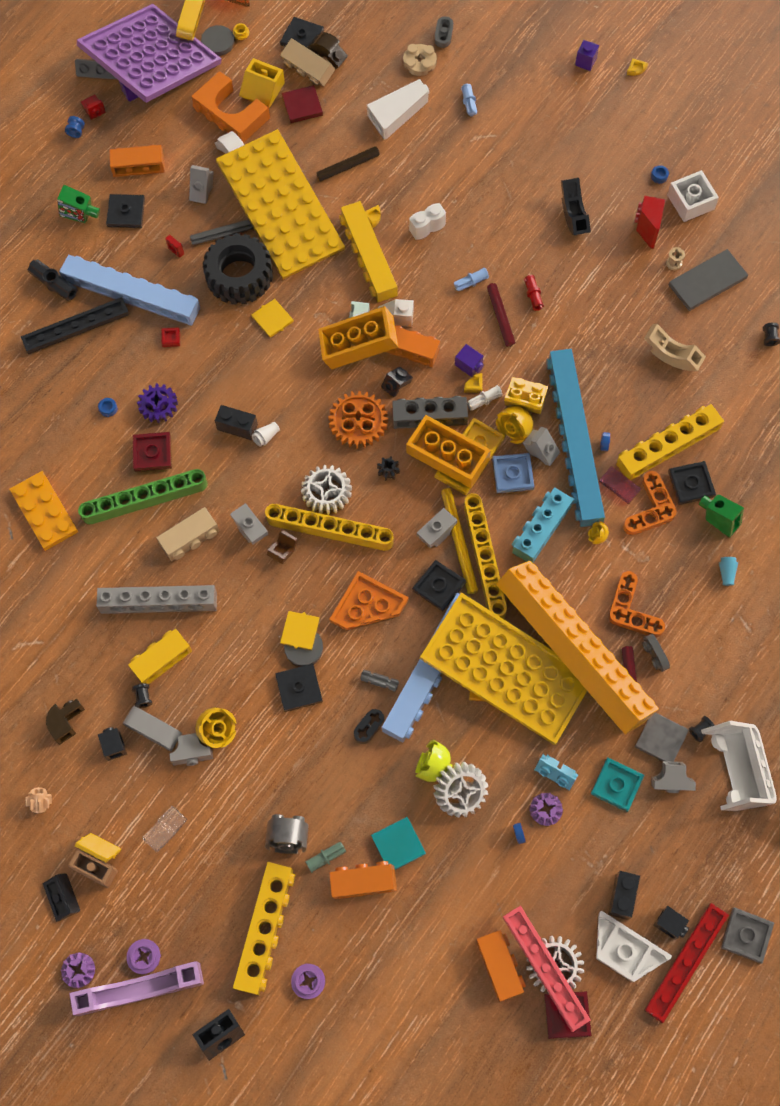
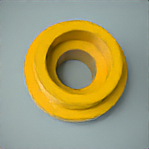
(240, 31)

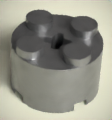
(287, 834)

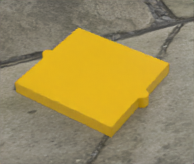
(272, 318)
(300, 630)
(98, 847)

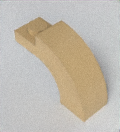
(674, 353)

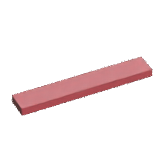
(546, 969)

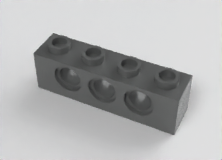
(456, 417)

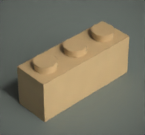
(307, 63)
(188, 534)

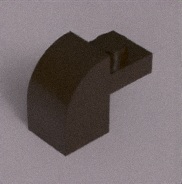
(327, 45)
(58, 720)

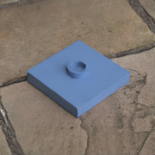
(513, 473)

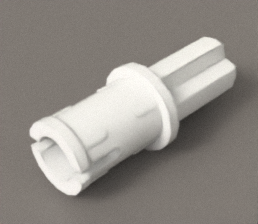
(484, 397)

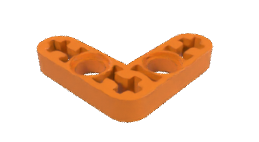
(659, 506)
(624, 609)

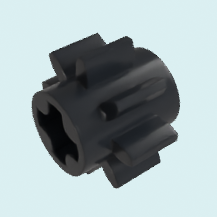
(384, 471)

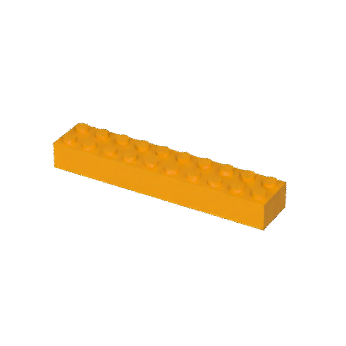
(577, 646)

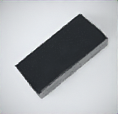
(61, 896)

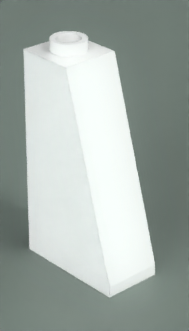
(397, 107)

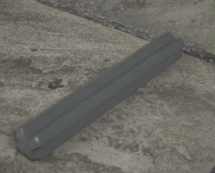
(221, 232)

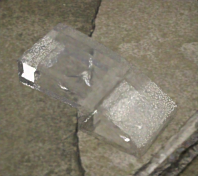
(164, 829)

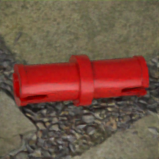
(533, 292)

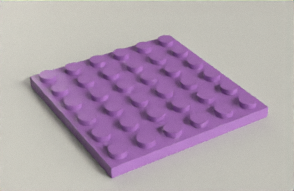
(147, 54)

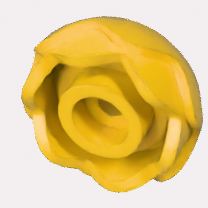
(598, 533)

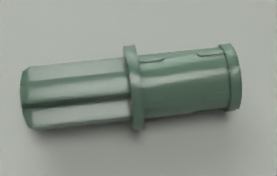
(325, 856)

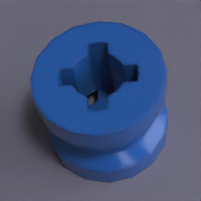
(74, 127)

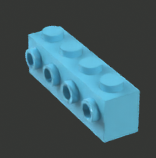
(542, 526)

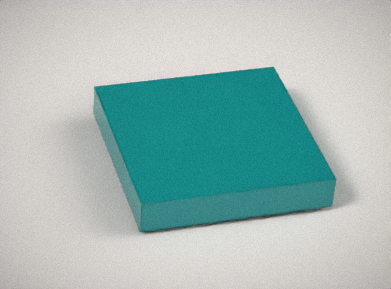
(617, 784)
(398, 843)

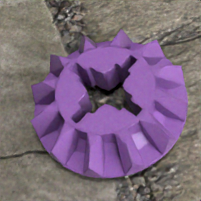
(542, 817)
(134, 954)
(87, 967)
(298, 979)

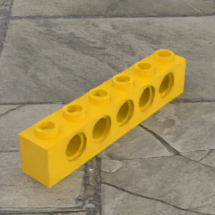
(706, 415)
(272, 874)

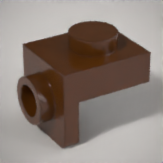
(283, 547)

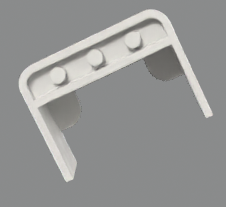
(745, 765)

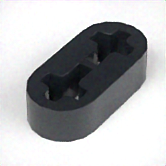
(364, 723)

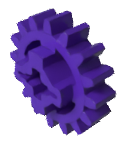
(164, 407)

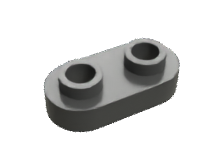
(444, 32)
(653, 647)

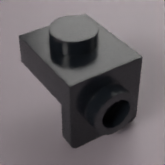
(395, 381)

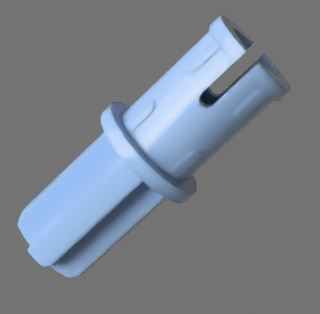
(469, 99)
(471, 279)

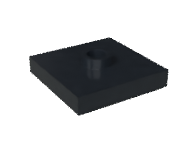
(301, 31)
(125, 211)
(691, 482)
(439, 585)
(298, 687)

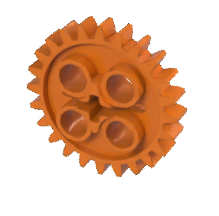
(357, 434)

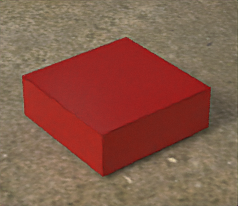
(174, 246)
(170, 337)

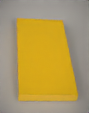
(483, 435)

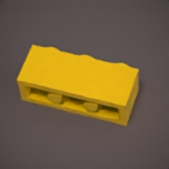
(160, 657)

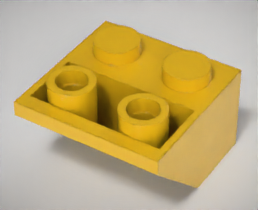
(261, 82)
(526, 395)

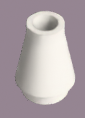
(265, 434)

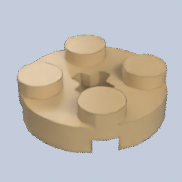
(417, 51)

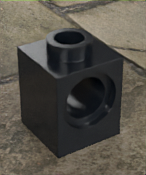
(112, 743)
(672, 923)

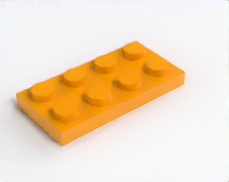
(43, 510)

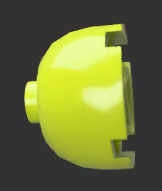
(433, 762)

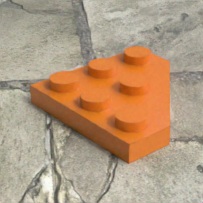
(367, 603)

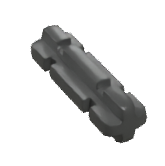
(379, 680)

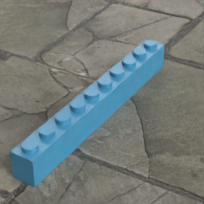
(576, 438)

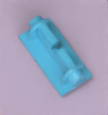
(548, 768)

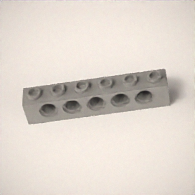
(157, 599)

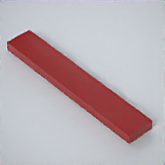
(686, 963)

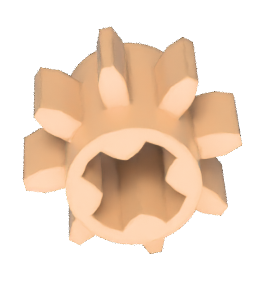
(38, 800)

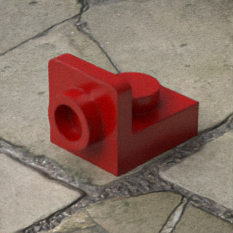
(93, 106)

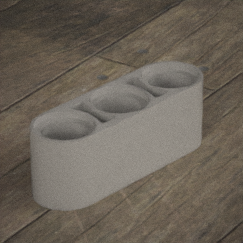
(152, 728)

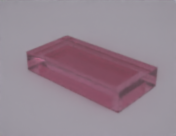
(620, 485)

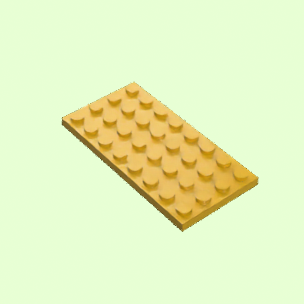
(280, 204)
(505, 668)

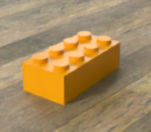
(358, 338)
(448, 451)

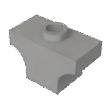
(200, 184)
(542, 446)
(248, 524)
(437, 528)
(190, 751)
(673, 778)

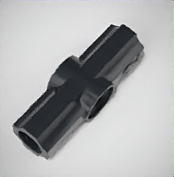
(58, 285)

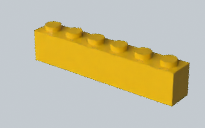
(368, 251)

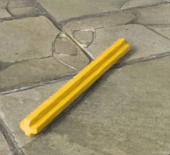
(460, 544)

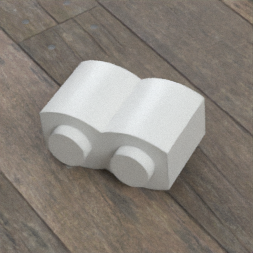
(427, 221)

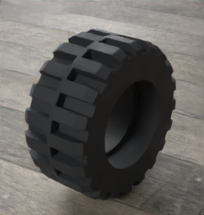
(237, 288)

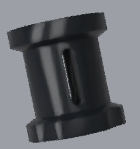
(771, 334)
(142, 695)
(696, 731)

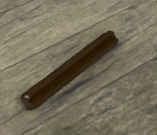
(347, 163)

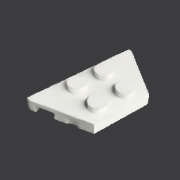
(626, 950)

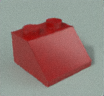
(649, 219)

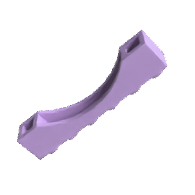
(136, 989)

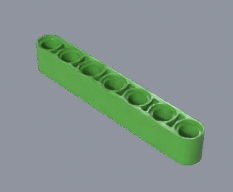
(133, 495)

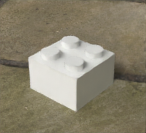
(692, 196)

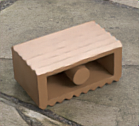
(93, 868)

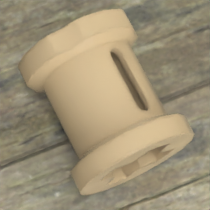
(672, 259)

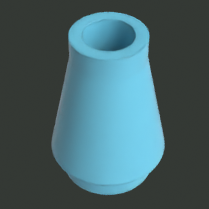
(728, 570)

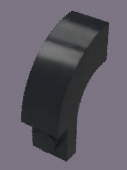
(573, 207)

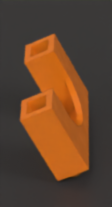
(243, 123)

